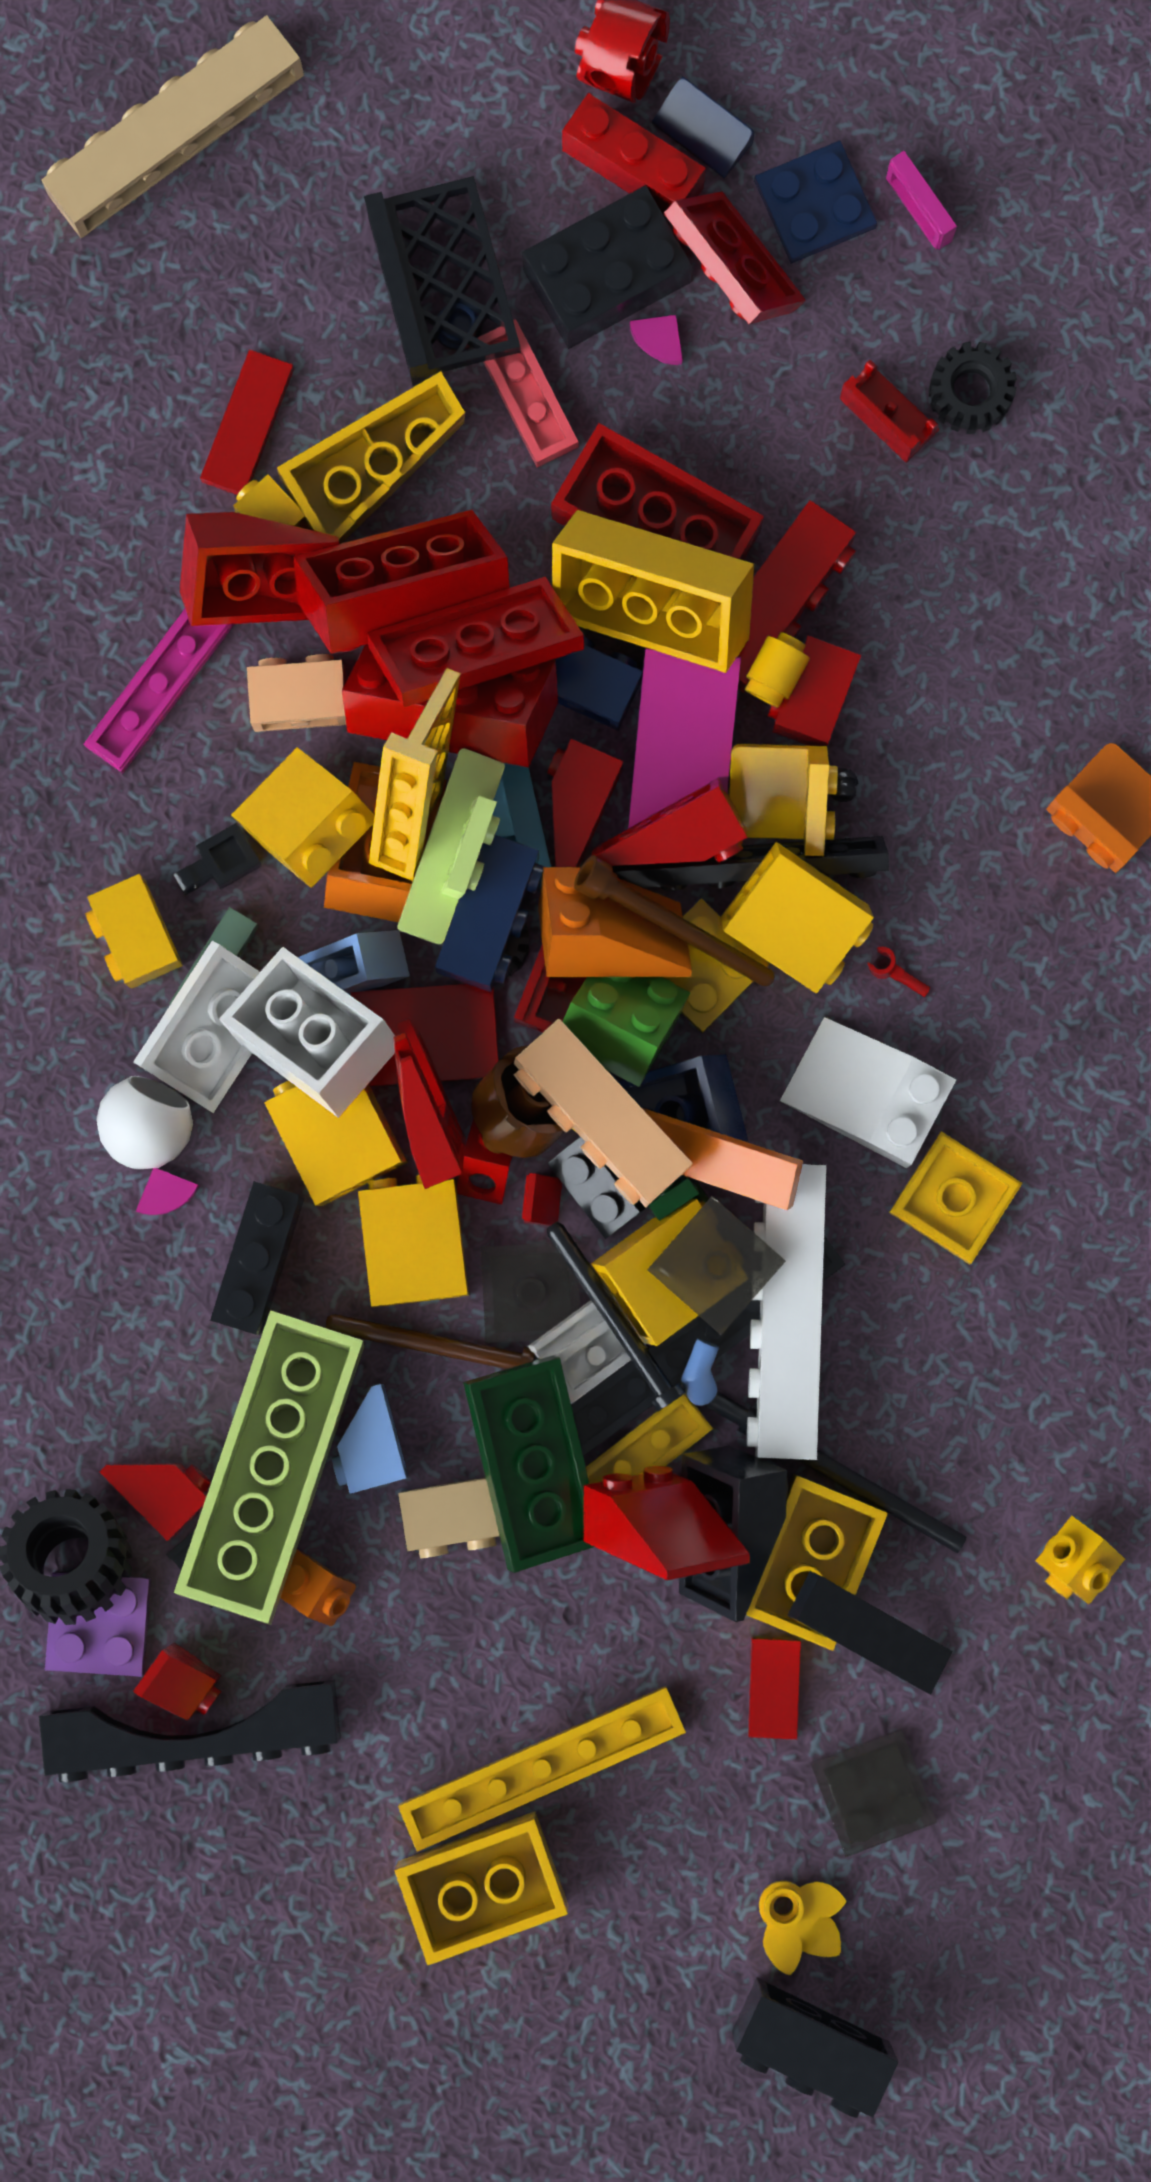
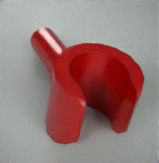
(897, 973)

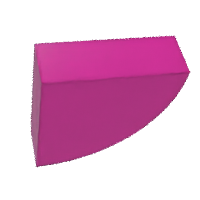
(658, 338)
(165, 1193)

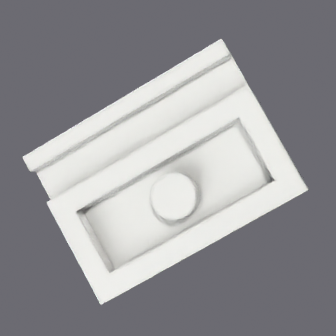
(585, 1348)

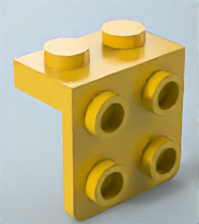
(784, 792)

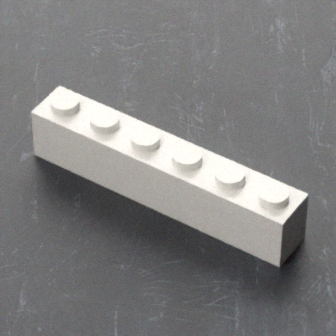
(790, 1326)

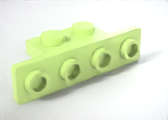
(453, 847)

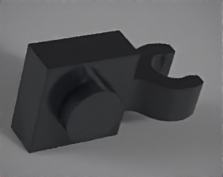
(224, 857)

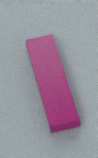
(154, 691)

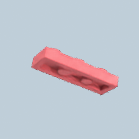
(530, 400)

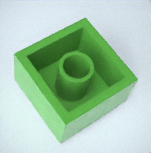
(625, 1021)

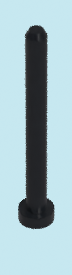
(614, 1317)

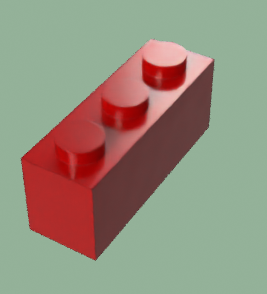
(630, 154)

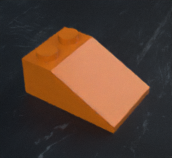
(353, 882)
(603, 936)

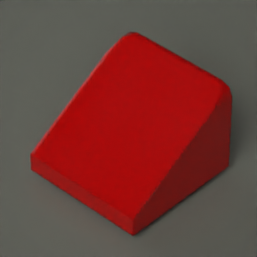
(541, 1199)

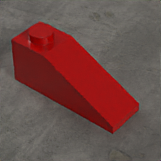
(580, 795)

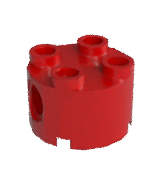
(622, 47)

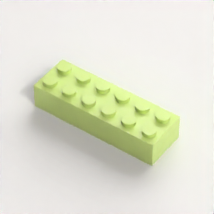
(270, 1468)

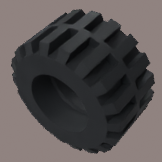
(45, 1527)

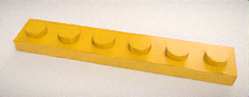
(541, 1768)

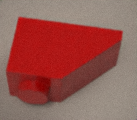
(161, 1493)
(179, 1683)

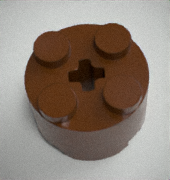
(509, 1115)

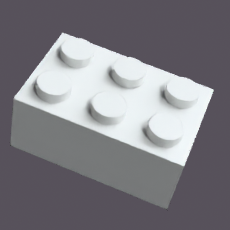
(310, 1031)

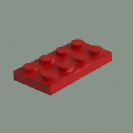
(476, 639)

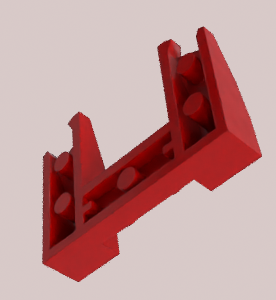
(428, 1114)

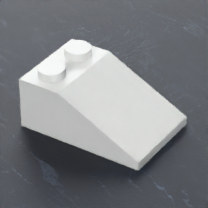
(868, 1091)

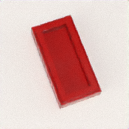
(774, 1688)

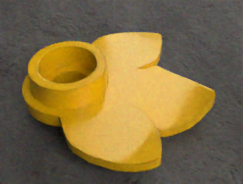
(805, 1927)

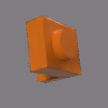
(316, 1590)

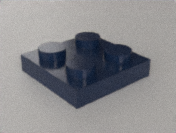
(815, 202)

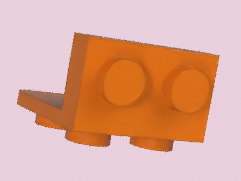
(1107, 807)

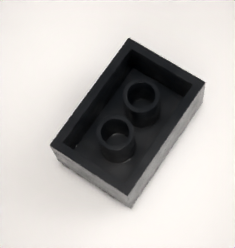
(607, 267)
(813, 2049)

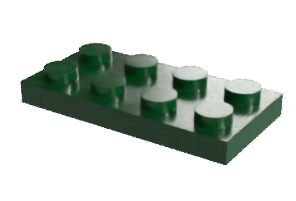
(531, 1461)

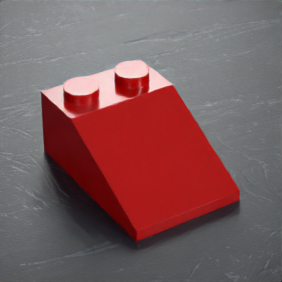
(243, 568)
(685, 831)
(659, 1524)

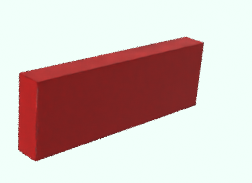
(247, 422)

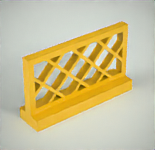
(412, 782)

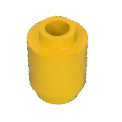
(777, 669)

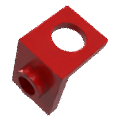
(483, 1161)

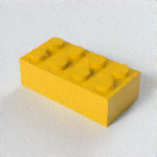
(653, 590)

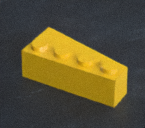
(367, 461)

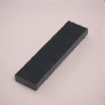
(869, 1632)

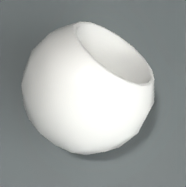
(144, 1123)

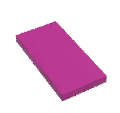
(681, 731)

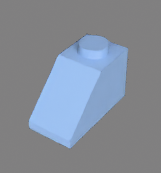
(361, 961)
(370, 1447)

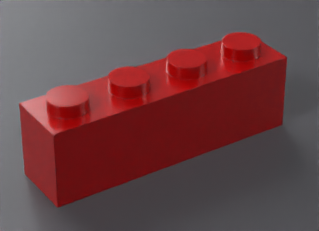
(795, 578)

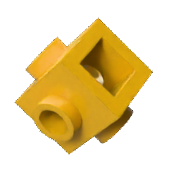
(1079, 1561)

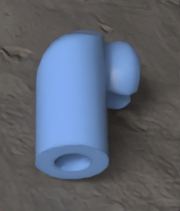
(697, 1376)

